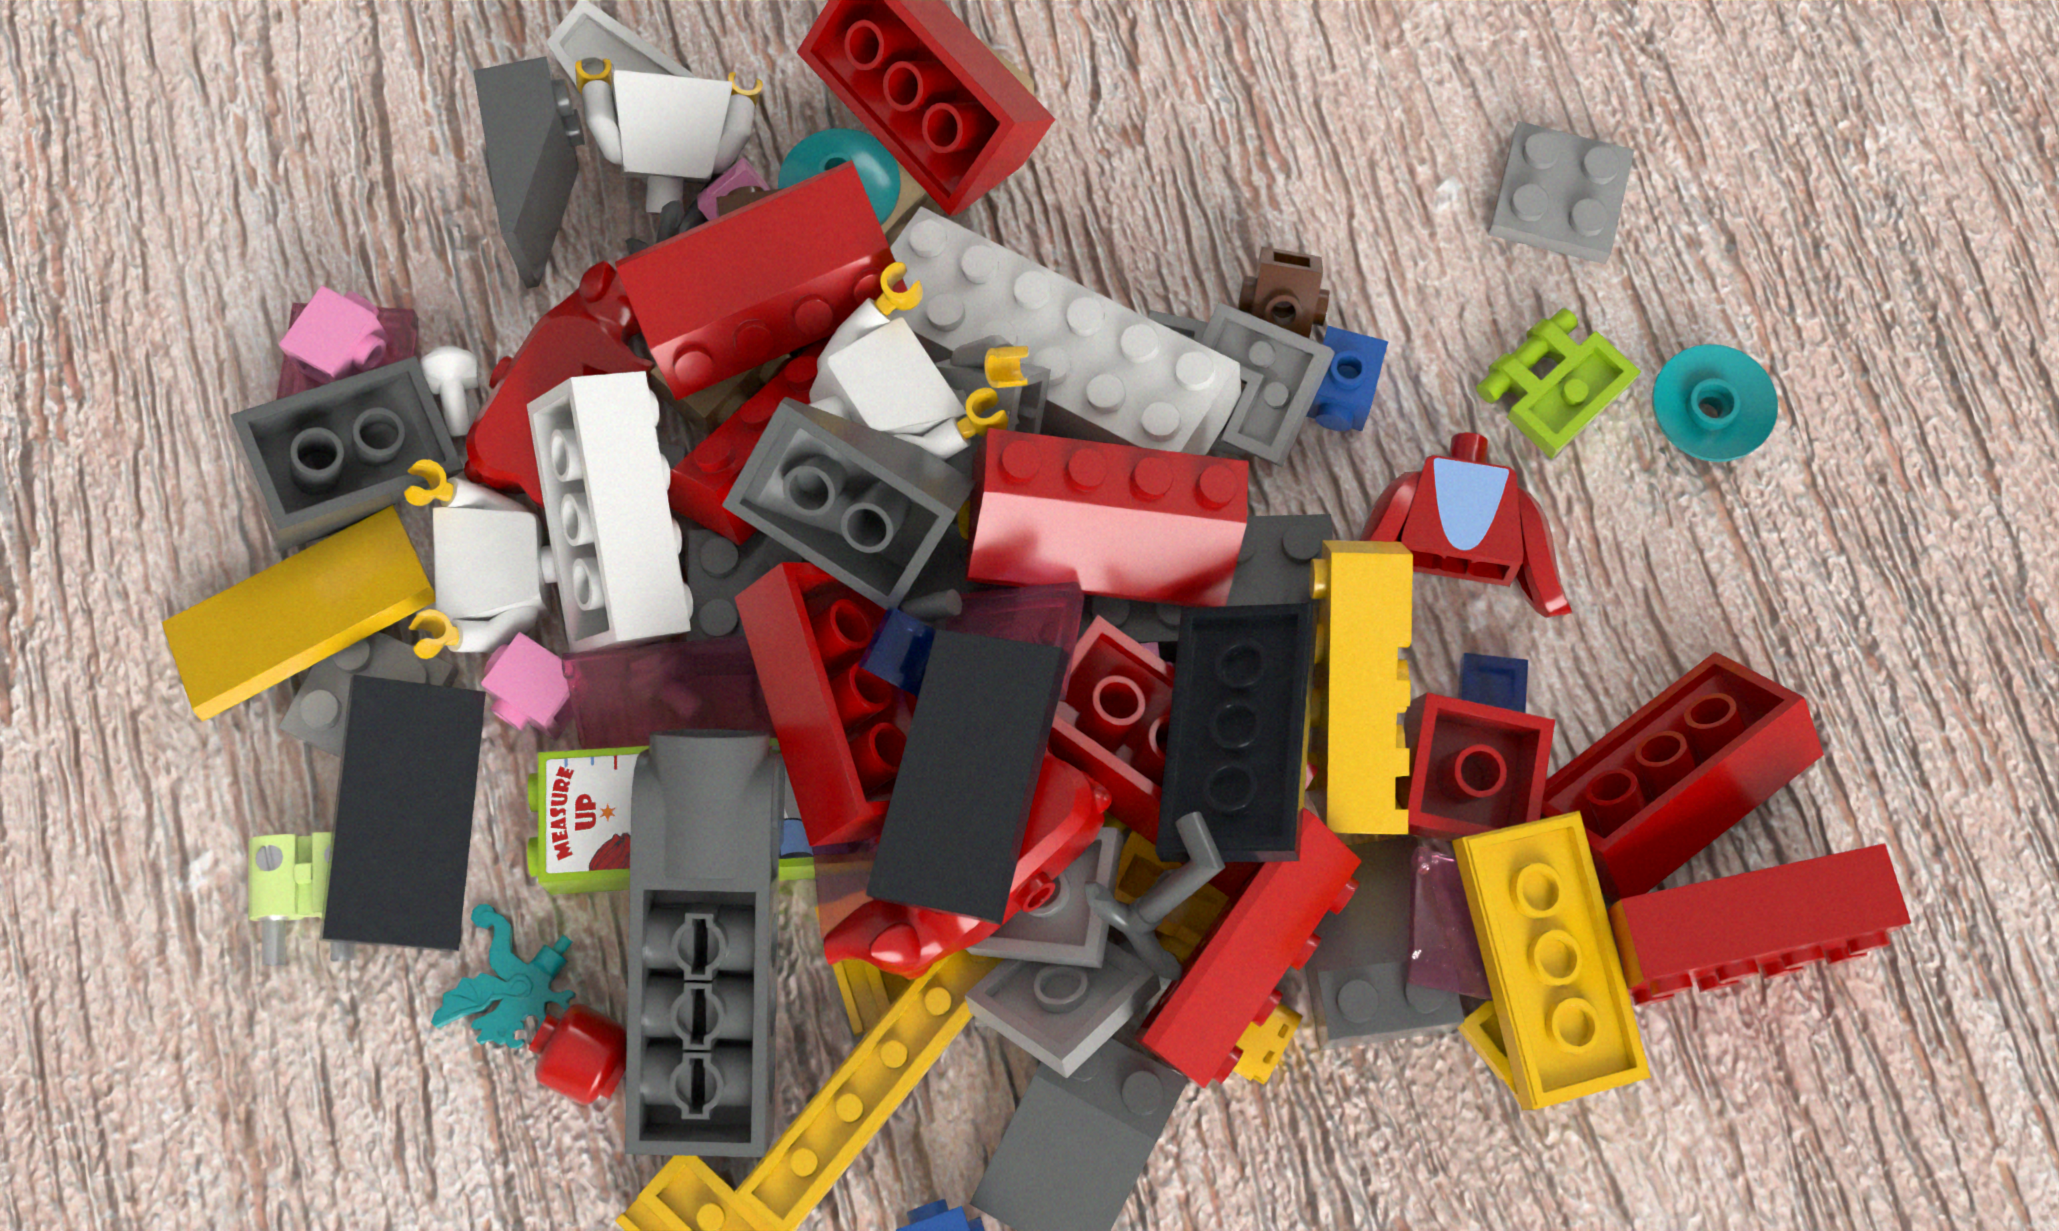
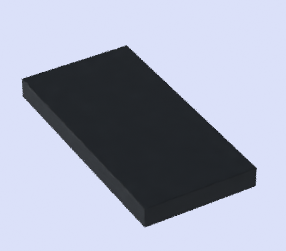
(1240, 730)
(968, 775)
(403, 815)

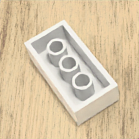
(609, 512)

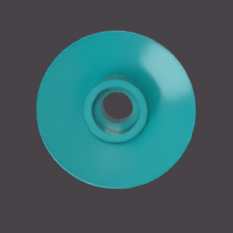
(837, 146)
(1730, 384)

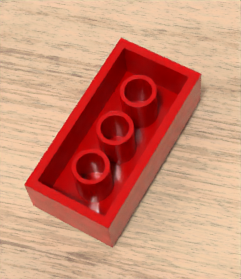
(1756, 920)

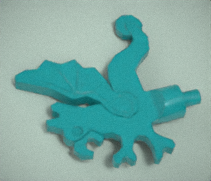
(522, 996)

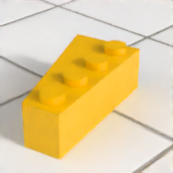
(1360, 684)

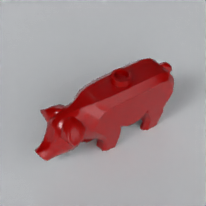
(574, 339)
(909, 940)

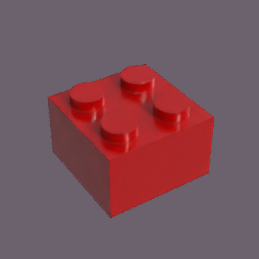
(1471, 767)

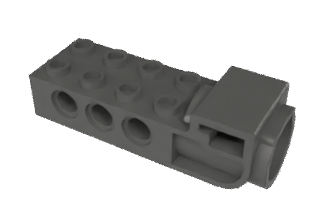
(703, 943)

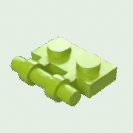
(1571, 395)

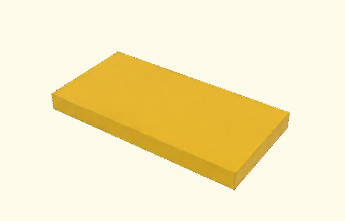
(298, 612)
(1551, 960)

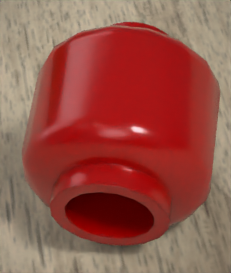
(580, 1054)

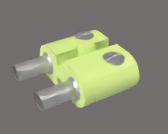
(288, 884)

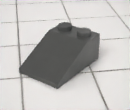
(530, 156)
(341, 450)
(848, 498)
(1362, 960)
(1079, 1142)

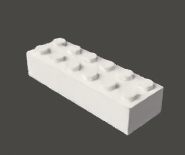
(1110, 367)

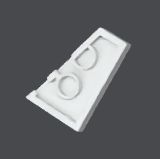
(594, 35)

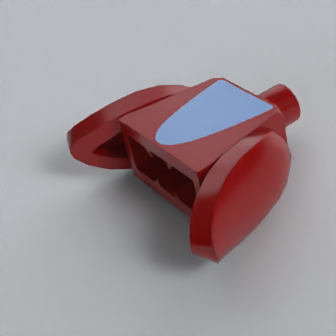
(1471, 524)

